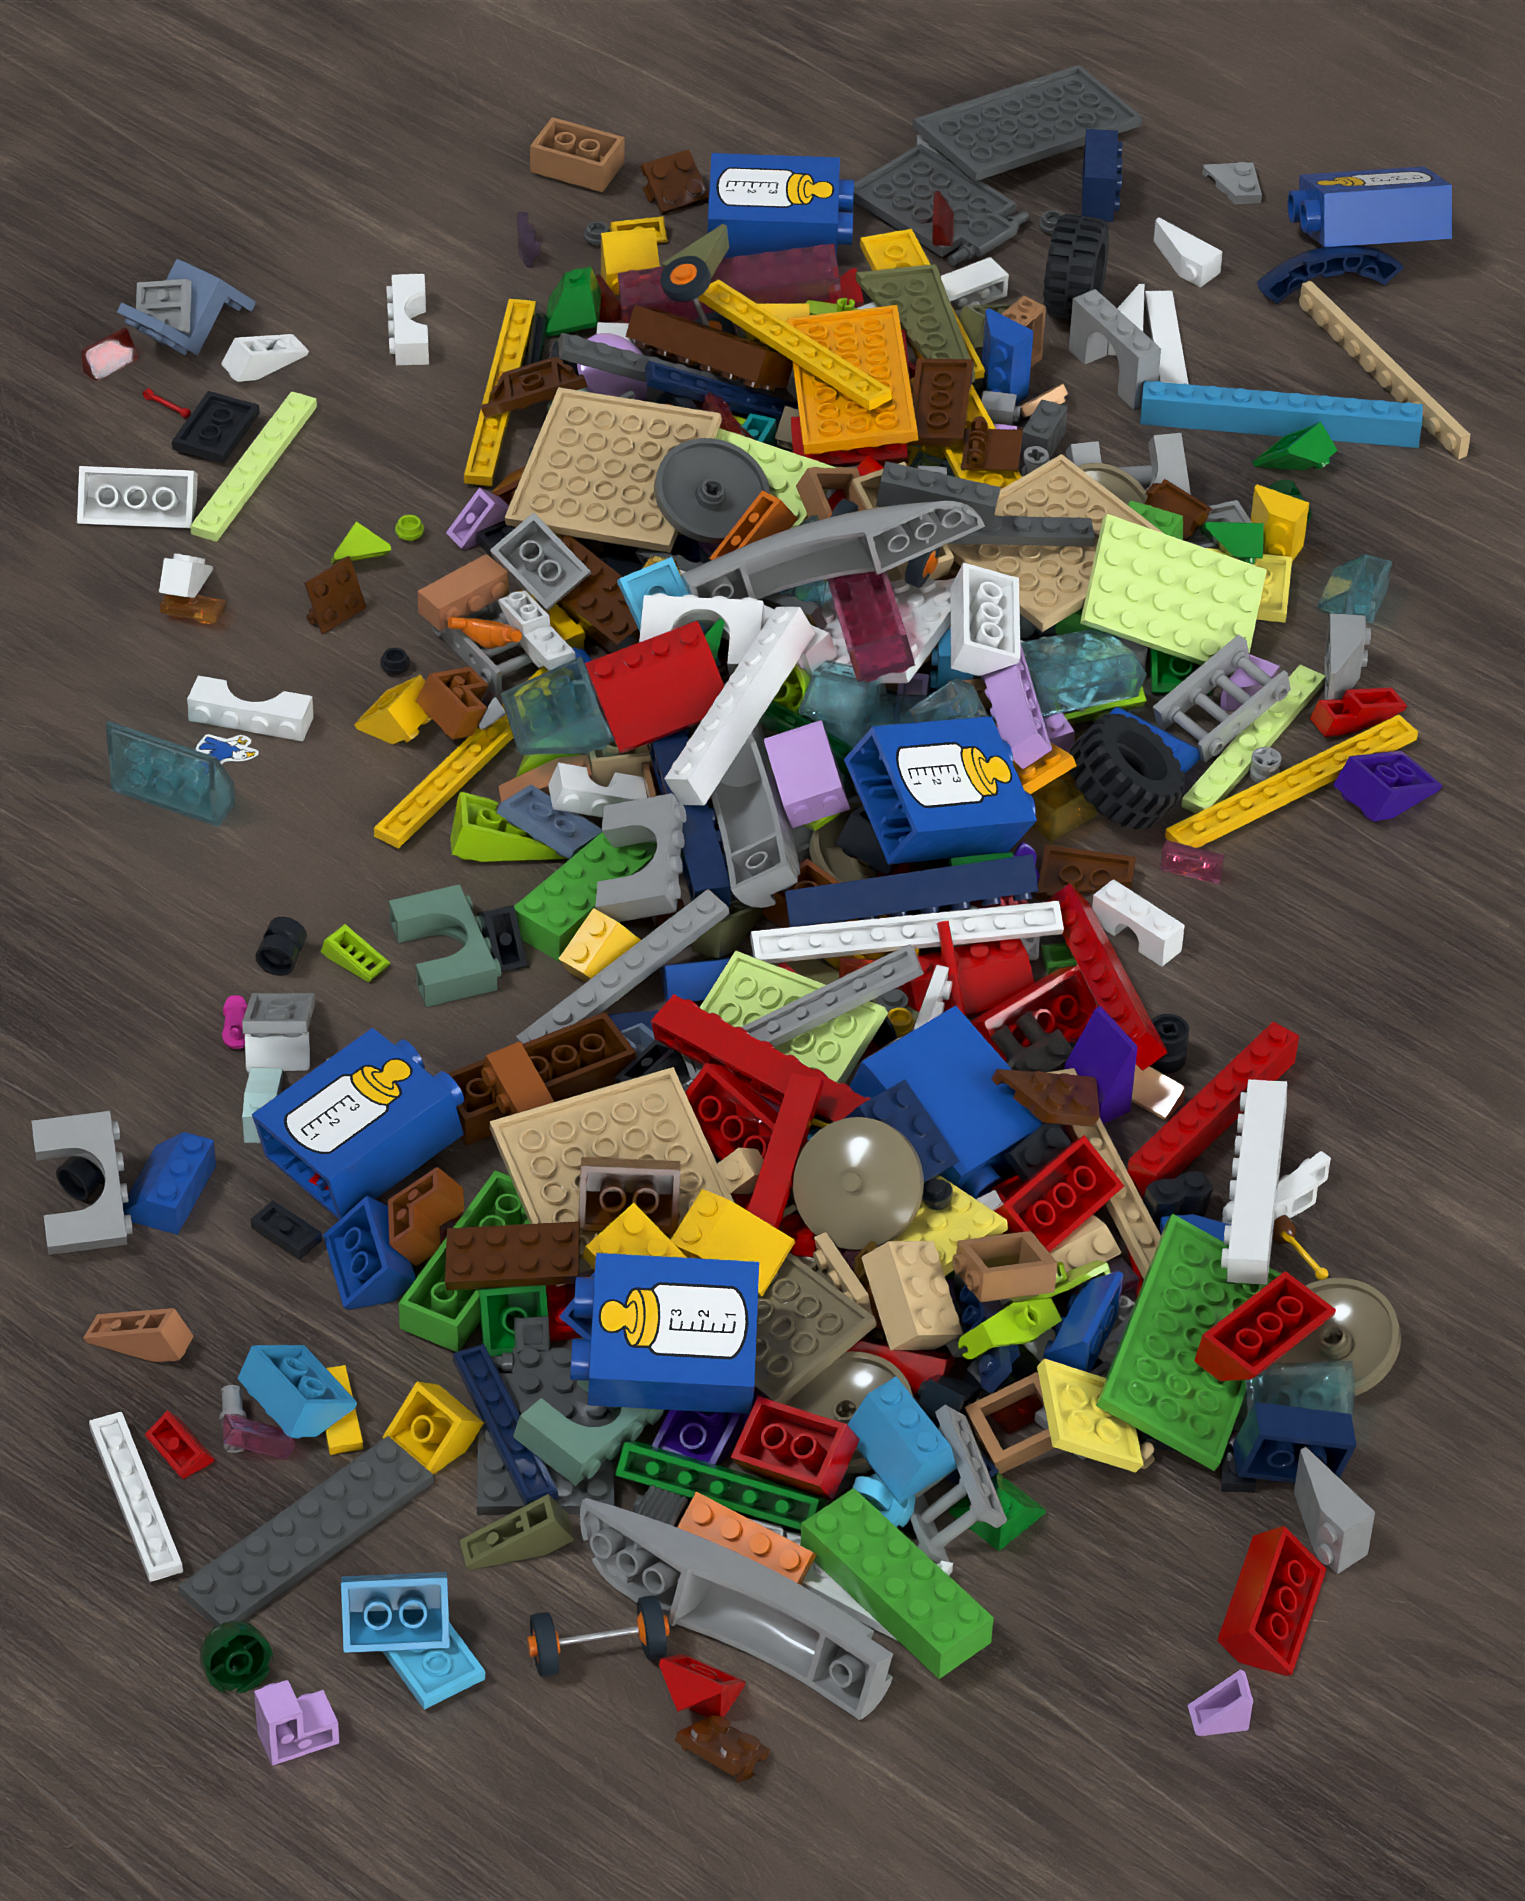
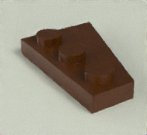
(1083, 869)

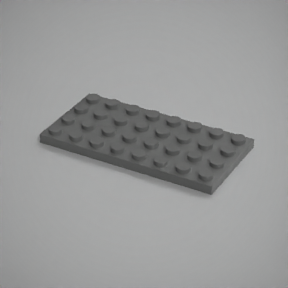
(1025, 122)

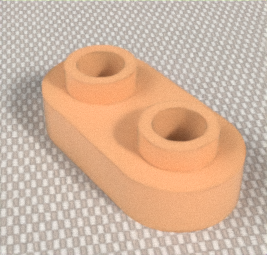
(1054, 394)

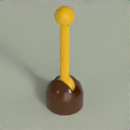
(1285, 1232)

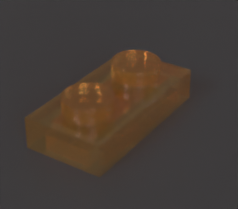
(200, 608)

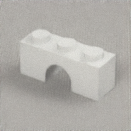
(576, 793)
(1157, 932)

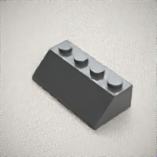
(913, 485)

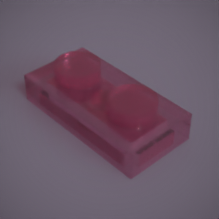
(1192, 862)

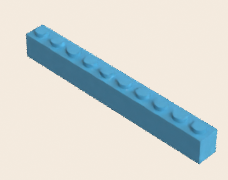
(1280, 413)

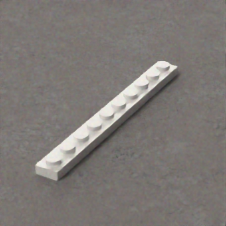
(898, 932)

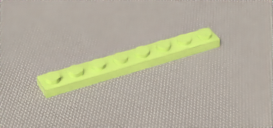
(253, 466)
(1236, 758)

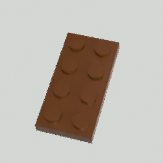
(941, 401)
(512, 1255)

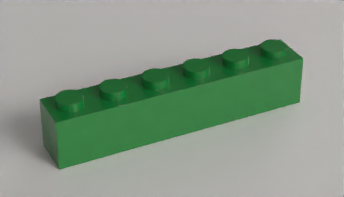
(726, 1486)

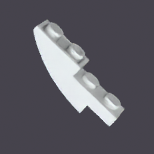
(538, 637)
(1299, 1189)

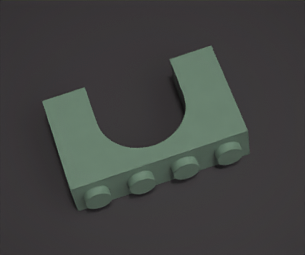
(451, 915)
(574, 1448)

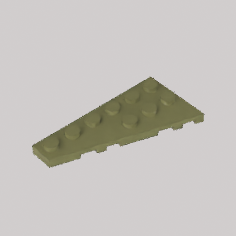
(922, 308)

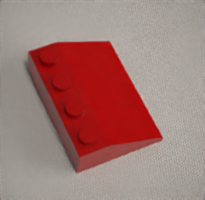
(656, 686)

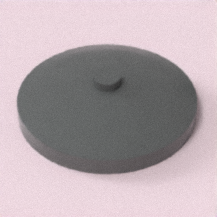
(707, 487)

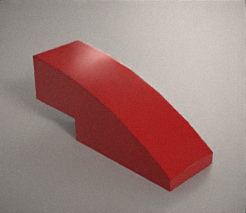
(1356, 710)

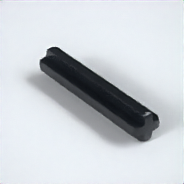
(537, 338)

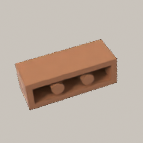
(463, 591)

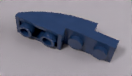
(997, 1361)

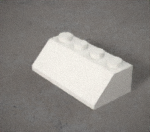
(136, 497)
(984, 620)

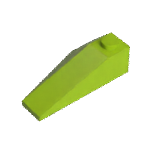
(487, 836)

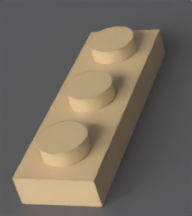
(839, 1272)

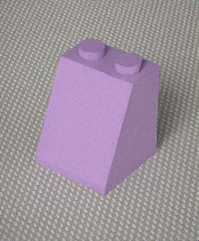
(806, 774)

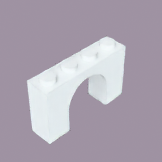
(741, 617)

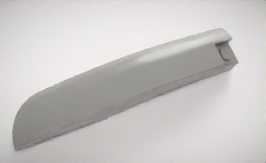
(833, 548)
(755, 826)
(739, 1604)

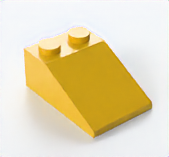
(728, 1232)

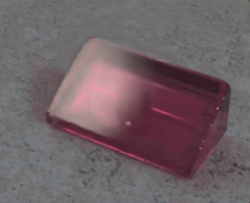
(256, 1437)

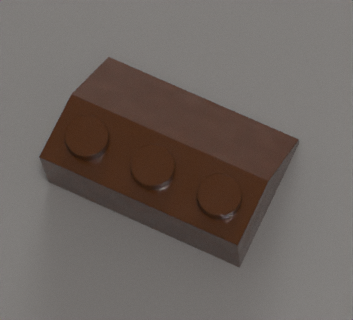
(615, 1184)

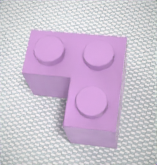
(292, 1724)

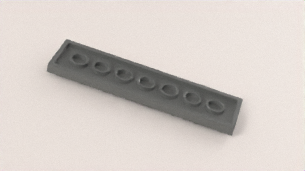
(306, 1534)

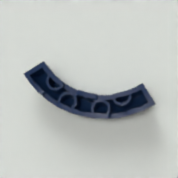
(1327, 262)

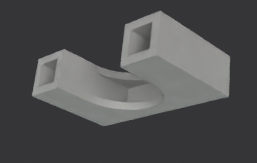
(1096, 322)
(1165, 454)
(656, 886)
(93, 1139)

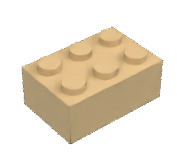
(912, 1295)

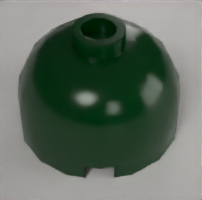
(235, 1656)

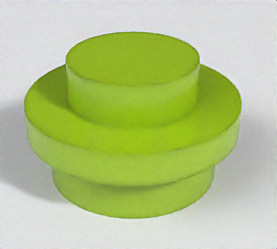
(409, 528)

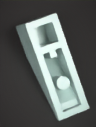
(261, 1088)

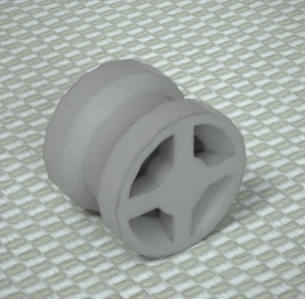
(1264, 763)

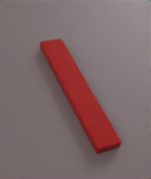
(785, 1148)

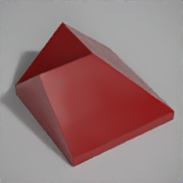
(699, 1685)

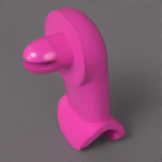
(234, 1012)

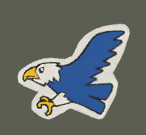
(227, 749)

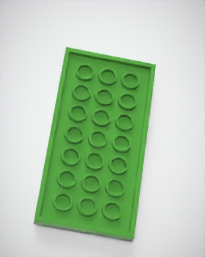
(1154, 1368)

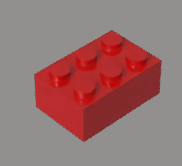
(795, 1448)

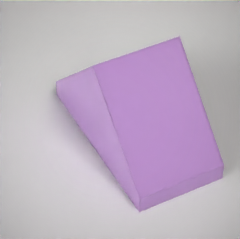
(1223, 1708)

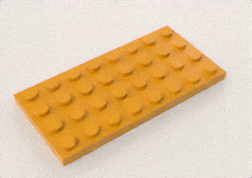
(875, 345)

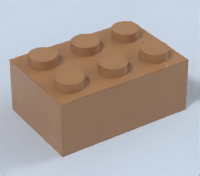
(577, 154)

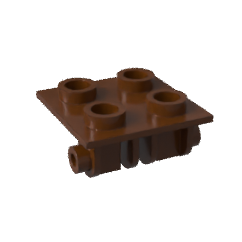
(991, 448)
(334, 595)

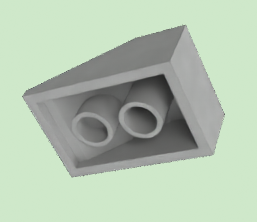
(539, 562)
(1344, 653)
(1332, 1513)

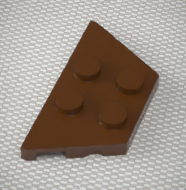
(531, 385)
(1054, 1096)

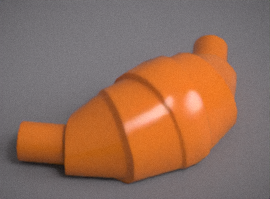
(485, 632)

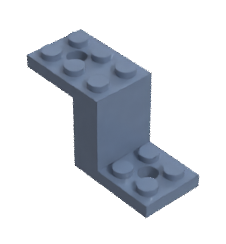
(207, 299)

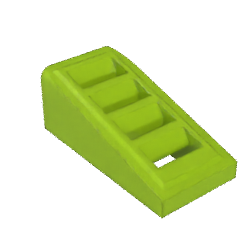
(353, 942)

